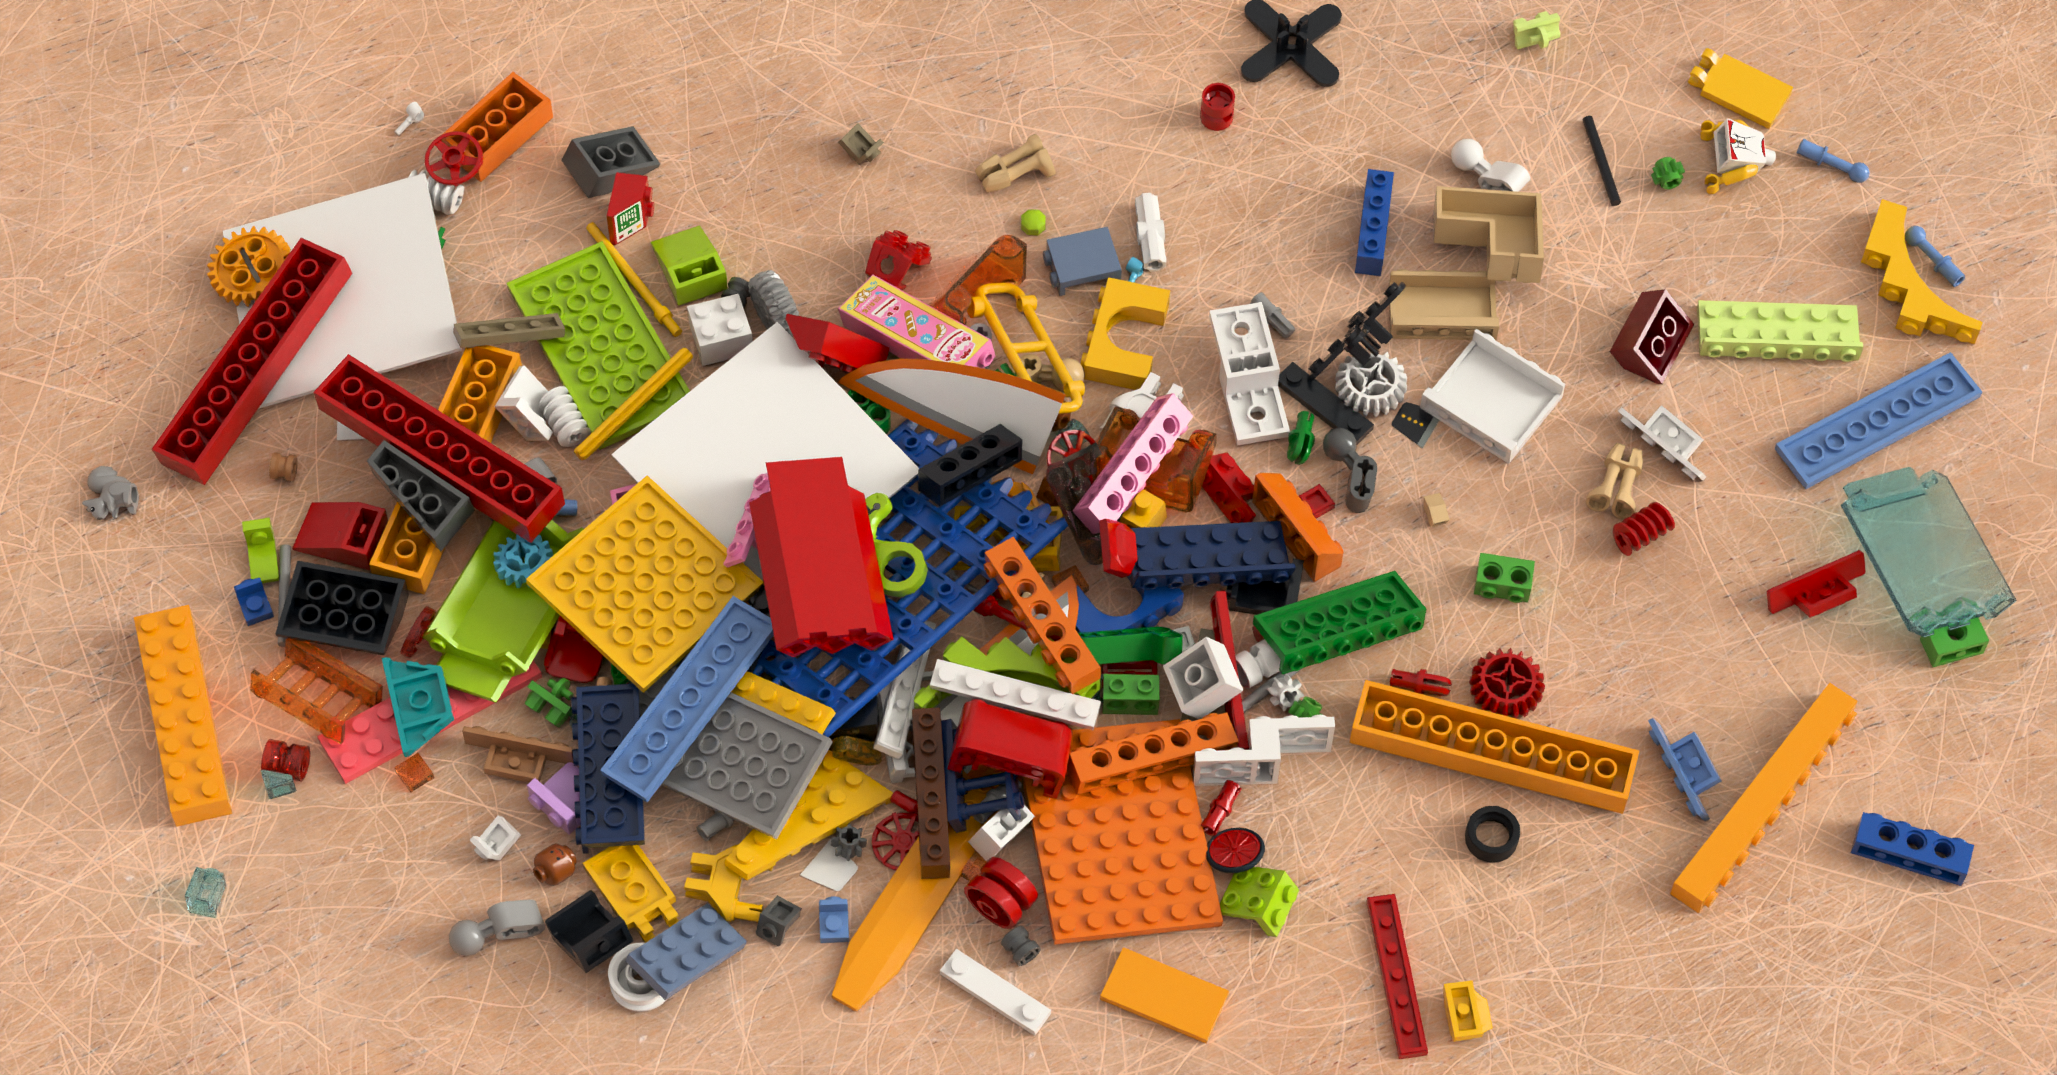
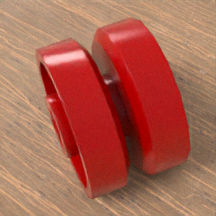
(1001, 893)

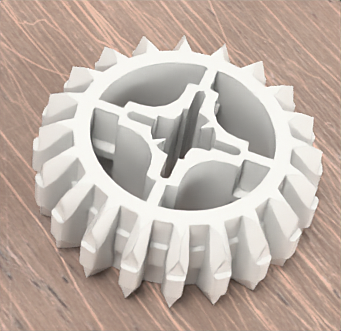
(1375, 390)

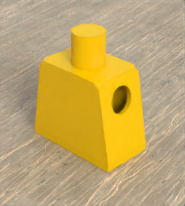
(1145, 511)

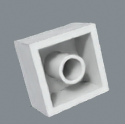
(719, 328)
(1203, 678)

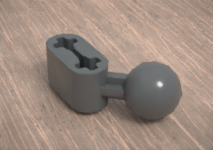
(1341, 446)

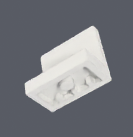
(521, 406)

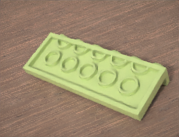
(1778, 330)

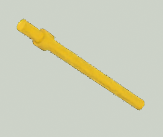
(661, 313)

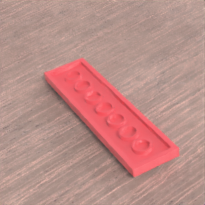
(374, 737)

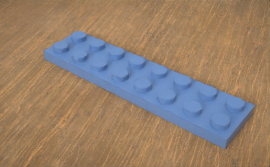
(1878, 420)
(689, 699)

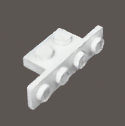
(1671, 435)

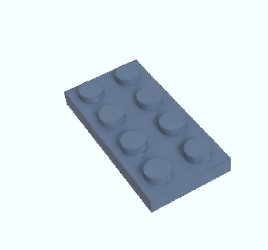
(686, 951)

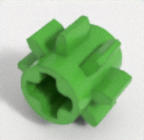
(1668, 173)
(1306, 708)

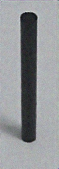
(1601, 160)

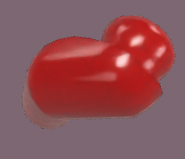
(904, 802)

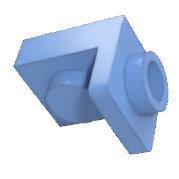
(833, 920)

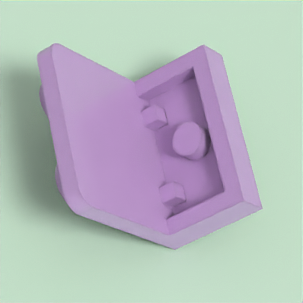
(557, 797)

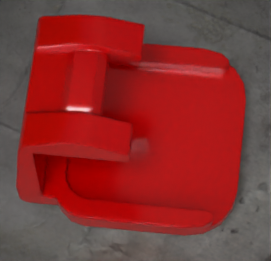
(904, 254)
(571, 655)

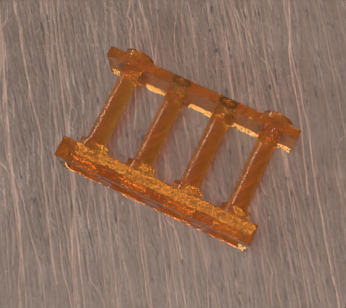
(322, 666)

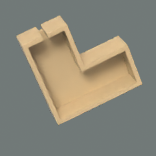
(1500, 221)

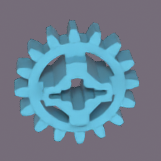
(510, 563)

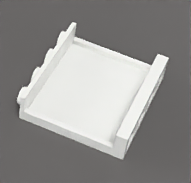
(1493, 396)

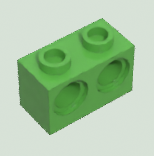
(1504, 571)
(1130, 694)

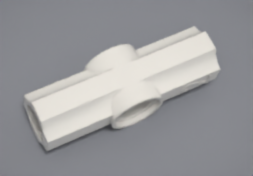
(1150, 232)

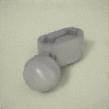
(505, 920)

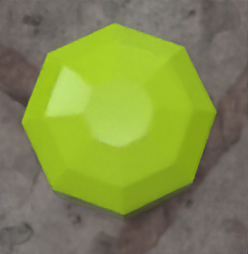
(1033, 222)

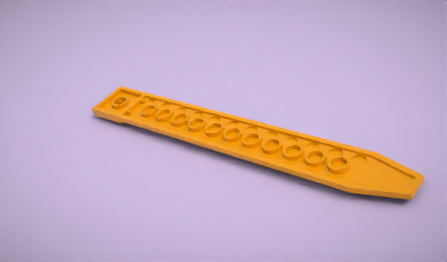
(902, 915)

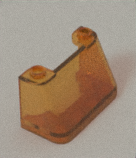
(997, 263)
(1180, 471)

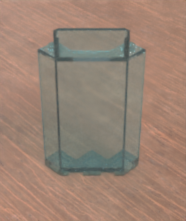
(1926, 550)

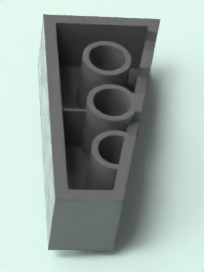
(424, 496)

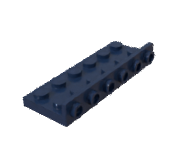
(1210, 555)
(606, 810)

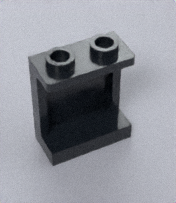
(1266, 594)
(588, 931)

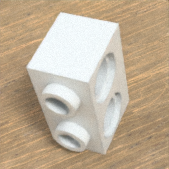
(999, 832)

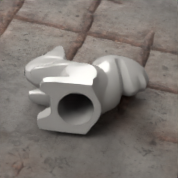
(114, 492)

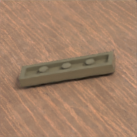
(508, 330)

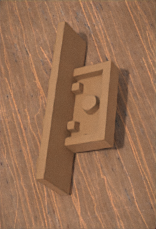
(516, 756)

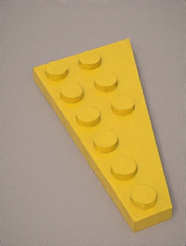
(831, 800)

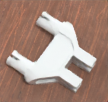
(1142, 398)

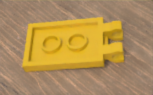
(1740, 88)
(632, 887)

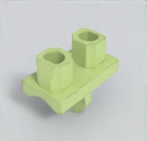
(1536, 31)

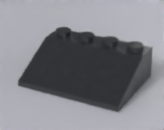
(342, 608)

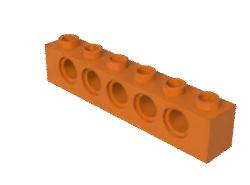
(1009, 557)
(1089, 777)

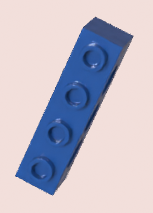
(1374, 222)
(1898, 854)

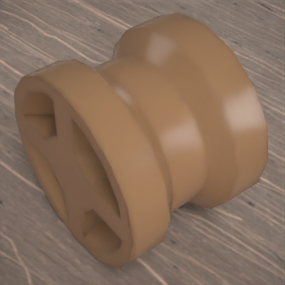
(283, 467)

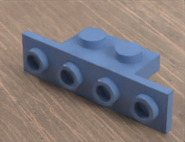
(1691, 765)

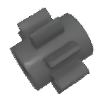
(845, 849)

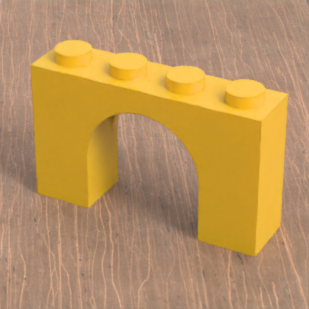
(1119, 303)

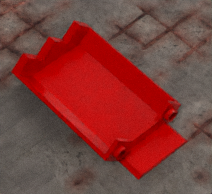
(819, 559)

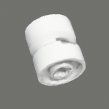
(1256, 663)

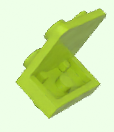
(1260, 896)

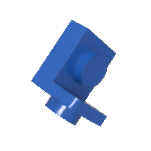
(253, 601)

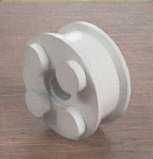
(627, 991)

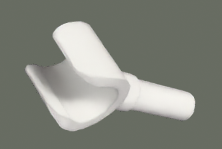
(415, 115)

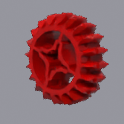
(1527, 682)

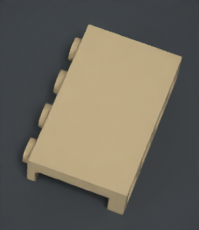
(1443, 305)

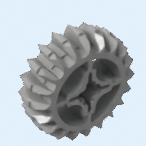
(771, 299)

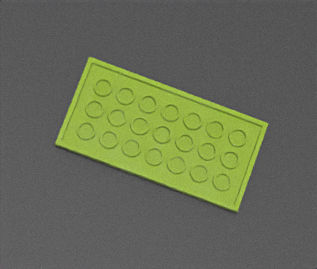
(606, 340)

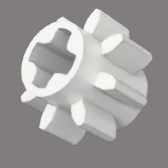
(1281, 685)

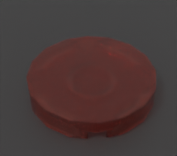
(416, 632)

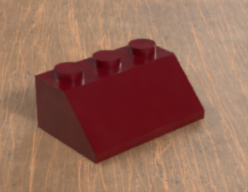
(1652, 336)

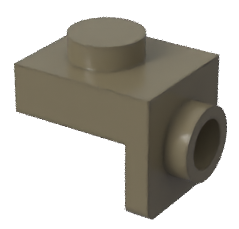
(860, 145)

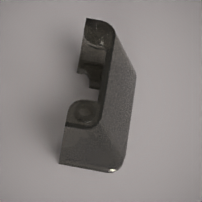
(1069, 484)

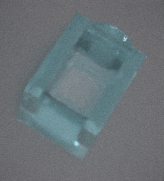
(205, 891)

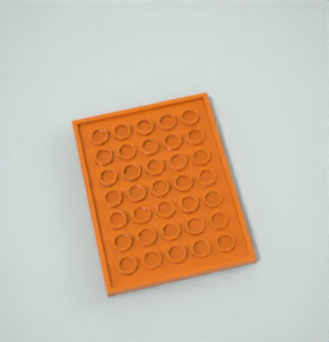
(1123, 853)

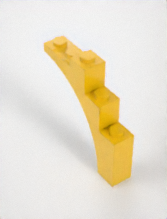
(1902, 284)

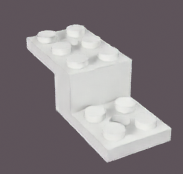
(1249, 373)
(1266, 742)

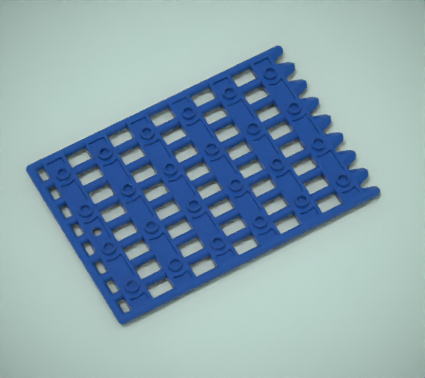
(937, 588)

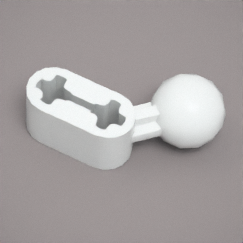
(1502, 176)

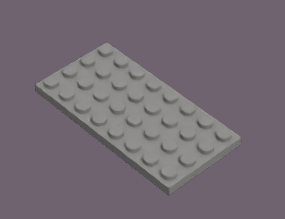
(746, 762)

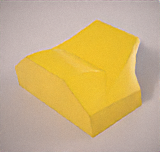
(1465, 1011)

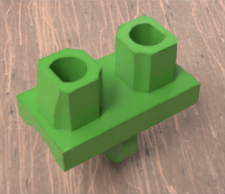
(539, 696)

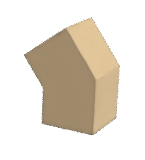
(1435, 509)

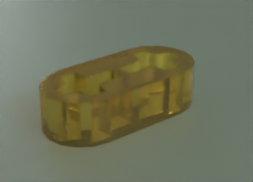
(856, 751)

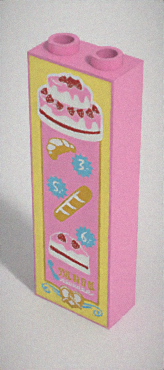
(912, 326)

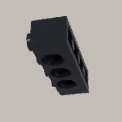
(970, 465)

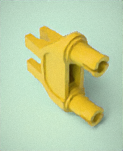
(722, 887)

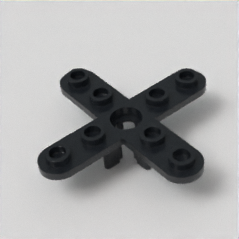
(1303, 53)
(1358, 331)

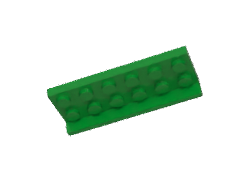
(1341, 621)

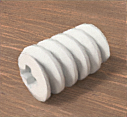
(443, 196)
(564, 417)

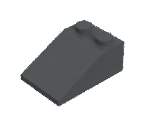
(599, 156)

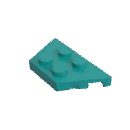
(418, 701)

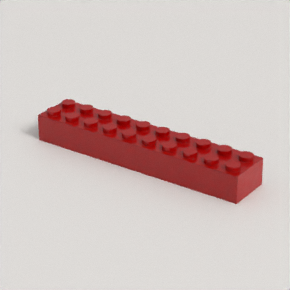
(252, 361)
(484, 473)

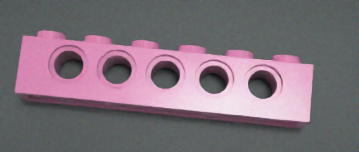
(1134, 462)

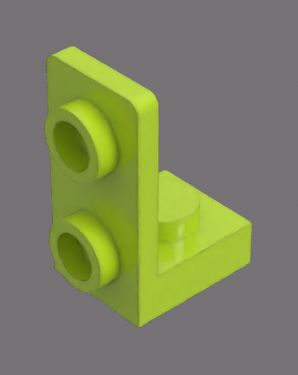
(261, 549)

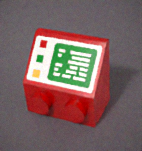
(629, 206)

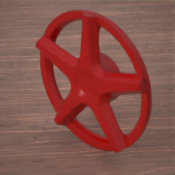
(453, 158)

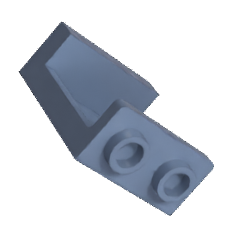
(1081, 258)

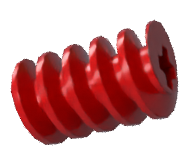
(1641, 527)

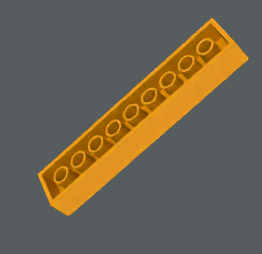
(469, 400)
(1494, 746)

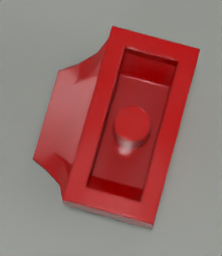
(1118, 547)

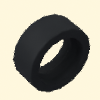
(1501, 816)

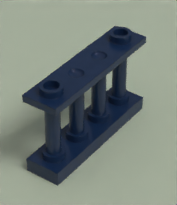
(957, 787)

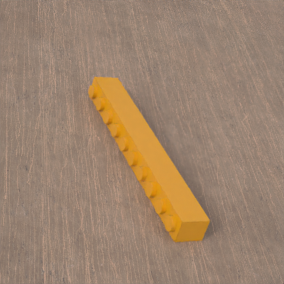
(1763, 799)

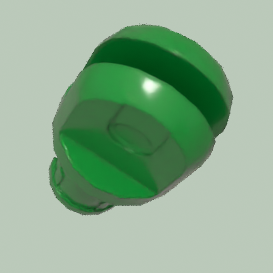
(1301, 439)

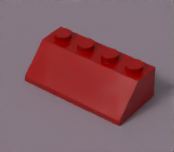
(835, 344)

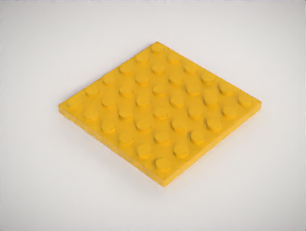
(642, 583)

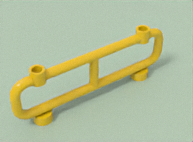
(1026, 304)

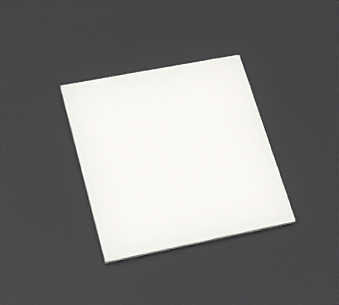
(395, 301)
(754, 411)

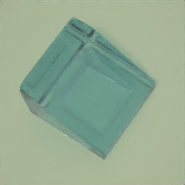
(277, 783)

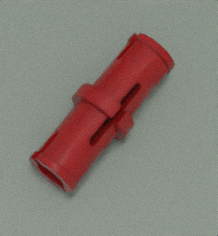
(1221, 807)

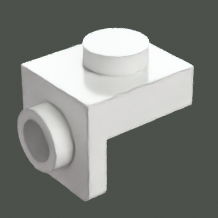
(495, 839)

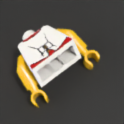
(1738, 152)

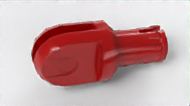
(1418, 681)

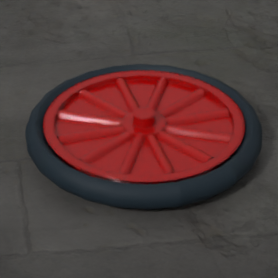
(1235, 850)

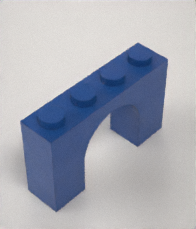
(1155, 605)

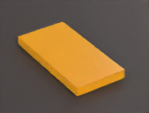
(1164, 995)

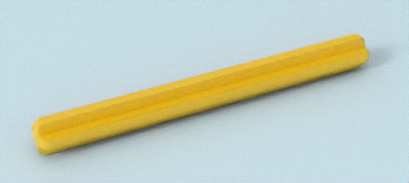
(633, 404)

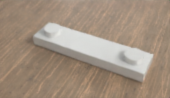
(995, 992)

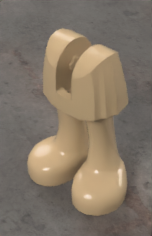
(995, 170)
(1623, 504)

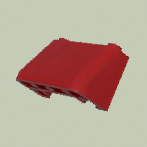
(1012, 744)

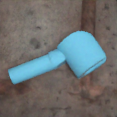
(1135, 267)

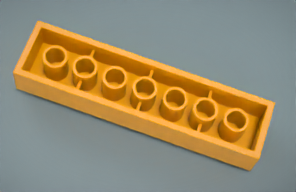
(182, 716)

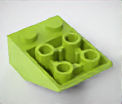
(690, 265)

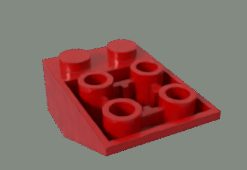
(342, 532)

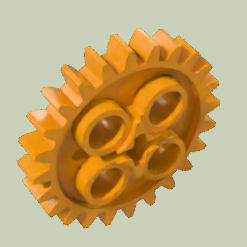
(228, 277)

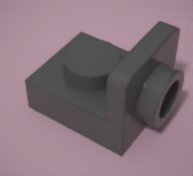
(776, 920)

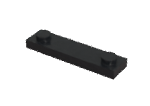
(1323, 402)

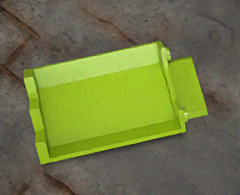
(491, 627)

